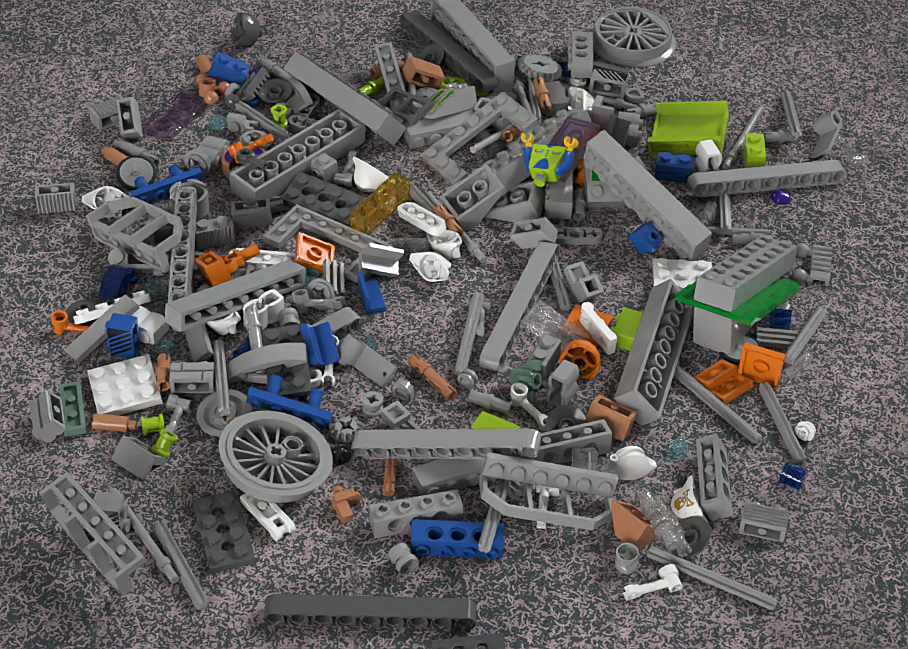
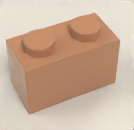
(423, 73)
(617, 416)

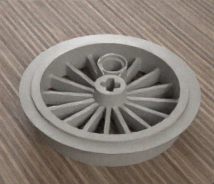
(652, 31)
(281, 459)

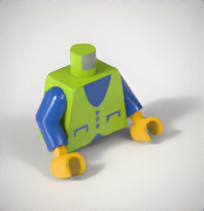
(547, 161)

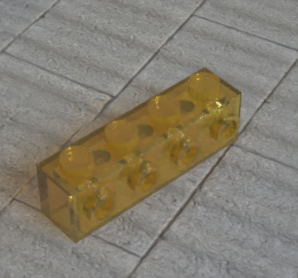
(380, 204)

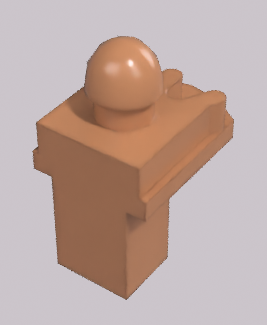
(343, 500)

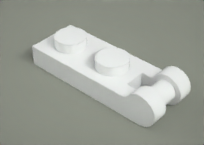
(598, 328)
(268, 515)

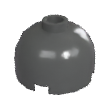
(246, 30)

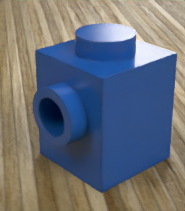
(646, 238)

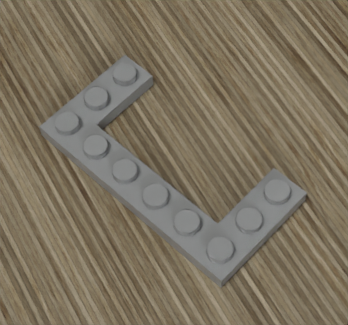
(502, 105)
(325, 227)

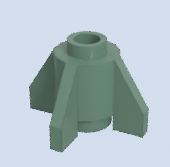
(529, 376)

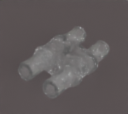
(664, 523)

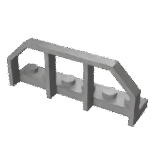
(133, 245)
(547, 475)
(98, 525)

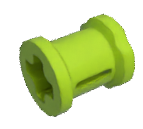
(279, 116)
(152, 424)
(164, 443)

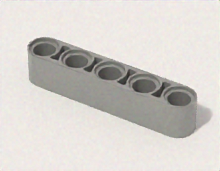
(343, 322)

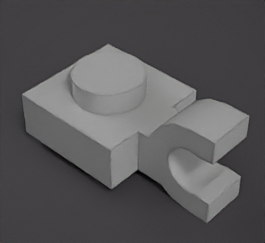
(239, 124)

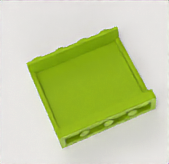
(685, 124)

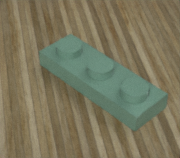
(73, 408)

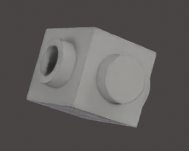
(324, 167)

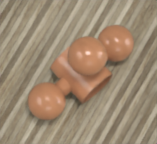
(208, 89)

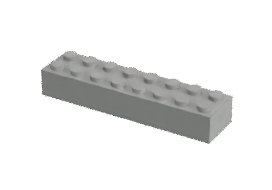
(469, 33)
(346, 97)
(331, 135)
(510, 164)
(646, 196)
(745, 273)
(654, 353)

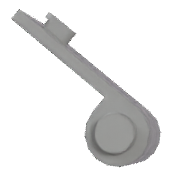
(828, 129)
(120, 257)
(366, 360)

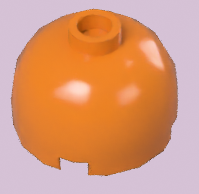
(583, 355)

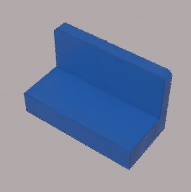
(370, 295)
(320, 344)

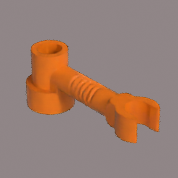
(235, 147)
(60, 321)

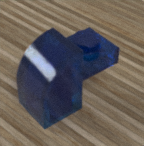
(116, 282)

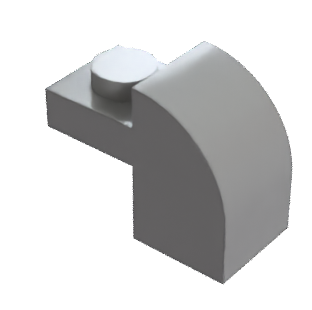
(582, 284)

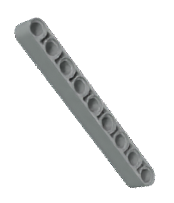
(767, 178)
(183, 253)
(520, 302)
(445, 443)

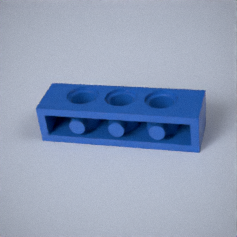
(453, 539)

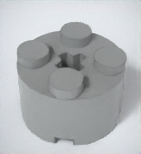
(200, 193)

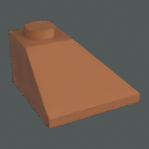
(631, 524)

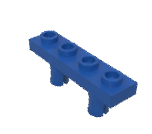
(160, 190)
(272, 401)

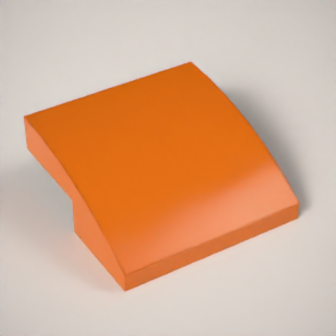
(724, 381)

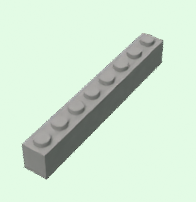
(233, 295)

